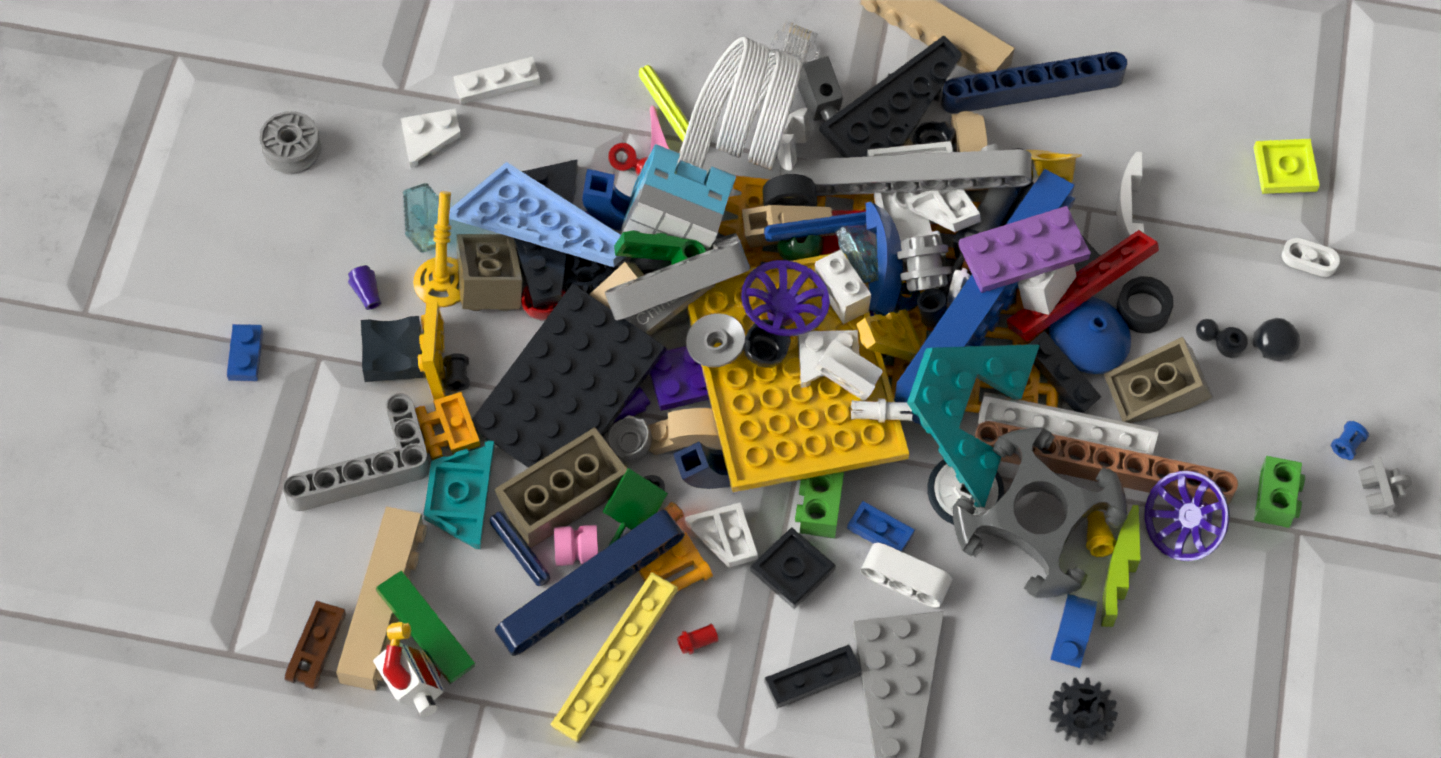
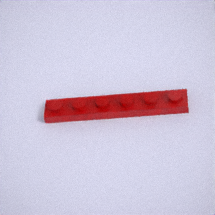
(1087, 283)

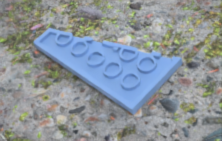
(528, 211)

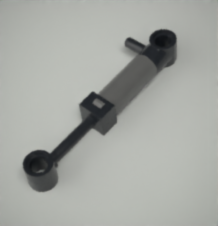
(992, 213)

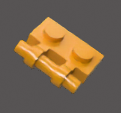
(455, 422)

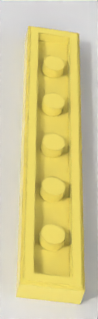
(614, 657)

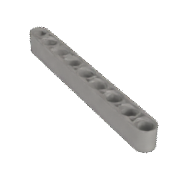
(917, 172)

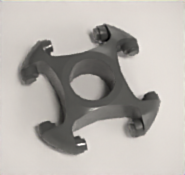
(1036, 477)

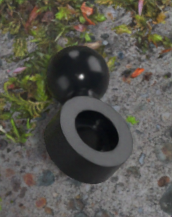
(1208, 330)

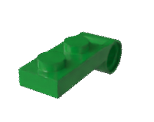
(657, 246)

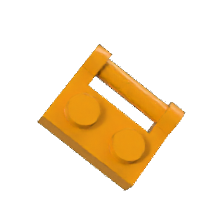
(676, 560)

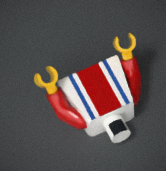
(409, 672)

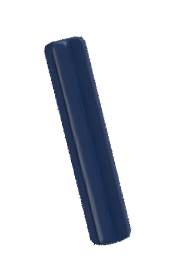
(519, 548)

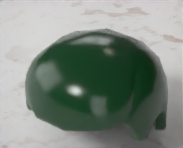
(792, 250)

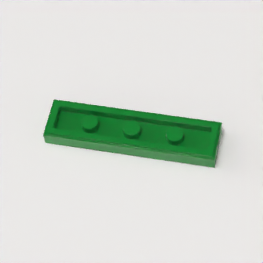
(426, 627)

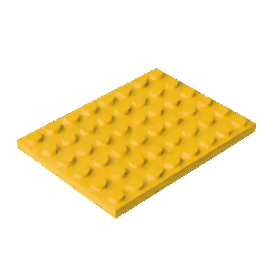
(774, 426)

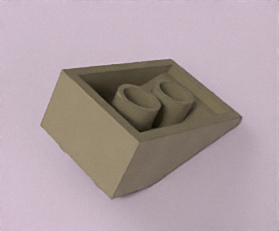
(488, 272)
(1158, 383)

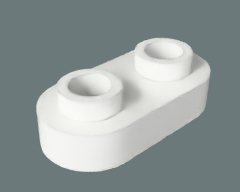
(1310, 256)

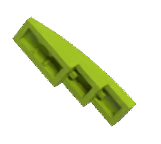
(1123, 560)

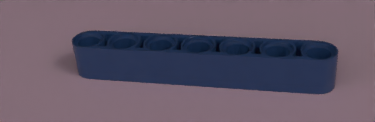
(1017, 84)
(589, 582)

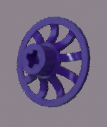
(785, 304)
(1190, 515)

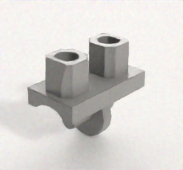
(1376, 475)

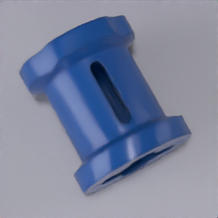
(1355, 440)

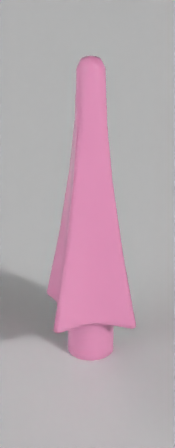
(657, 135)

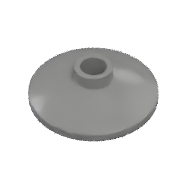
(713, 330)

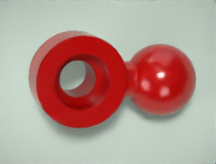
(631, 161)

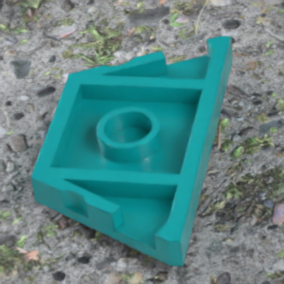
(460, 493)

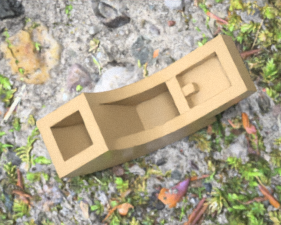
(969, 133)
(684, 429)

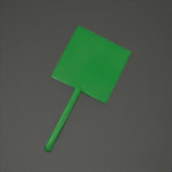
(633, 502)

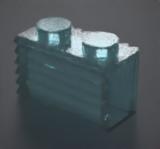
(420, 216)

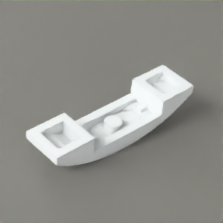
(796, 131)
(1130, 181)

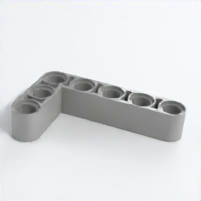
(679, 279)
(368, 465)

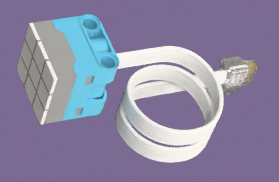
(672, 188)

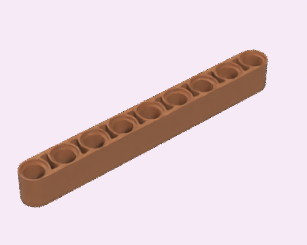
(1119, 462)

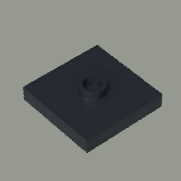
(792, 568)

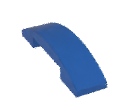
(887, 288)

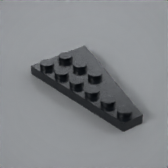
(893, 106)
(541, 265)

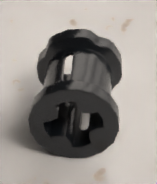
(456, 372)

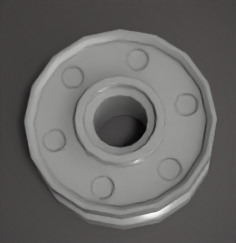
(290, 142)

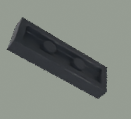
(1063, 374)
(812, 676)

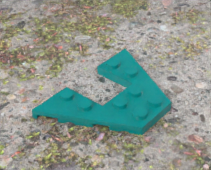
(942, 396)

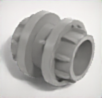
(924, 262)

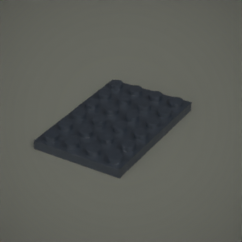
(567, 380)

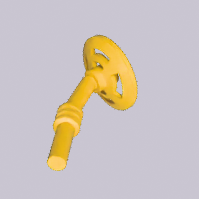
(438, 265)

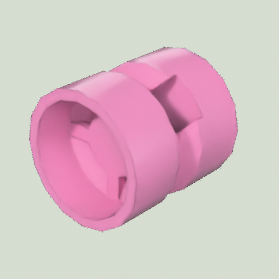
(575, 545)

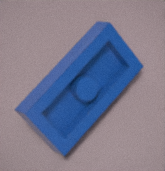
(244, 352)
(879, 527)

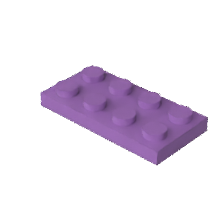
(1024, 249)

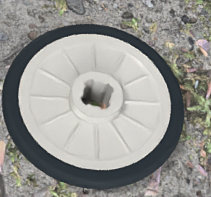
(944, 491)

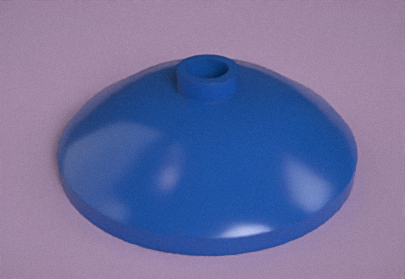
(1093, 347)

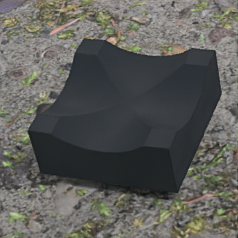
(391, 349)

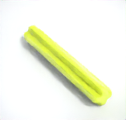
(664, 100)

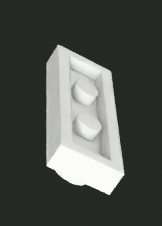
(496, 80)

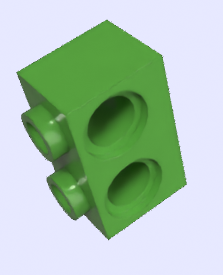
(1273, 491)
(824, 503)

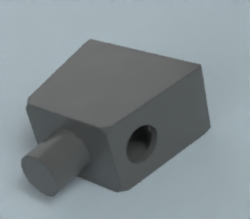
(820, 89)

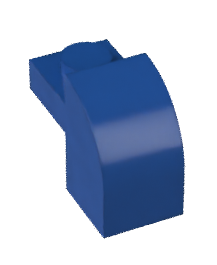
(1074, 630)

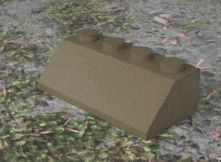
(561, 487)

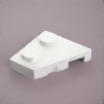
(946, 207)
(725, 534)

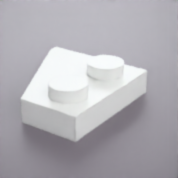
(429, 133)
(814, 344)

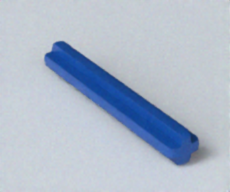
(812, 226)

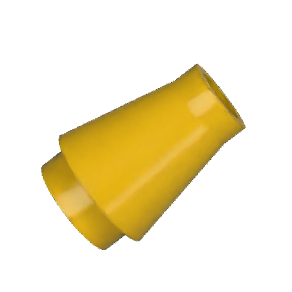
(1099, 535)

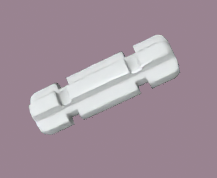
(958, 281)

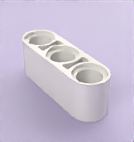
(906, 575)

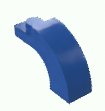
(604, 200)

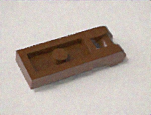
(315, 644)

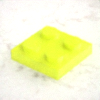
(1286, 166)

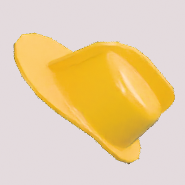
(1057, 163)

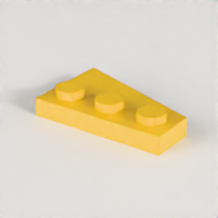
(890, 335)
(432, 347)

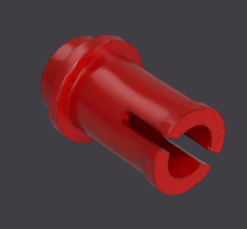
(696, 639)

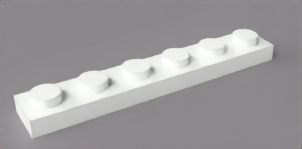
(1068, 423)

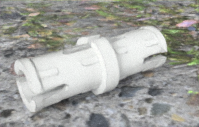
(880, 410)

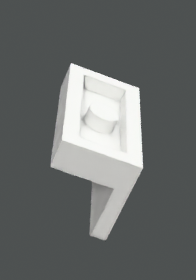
(848, 370)

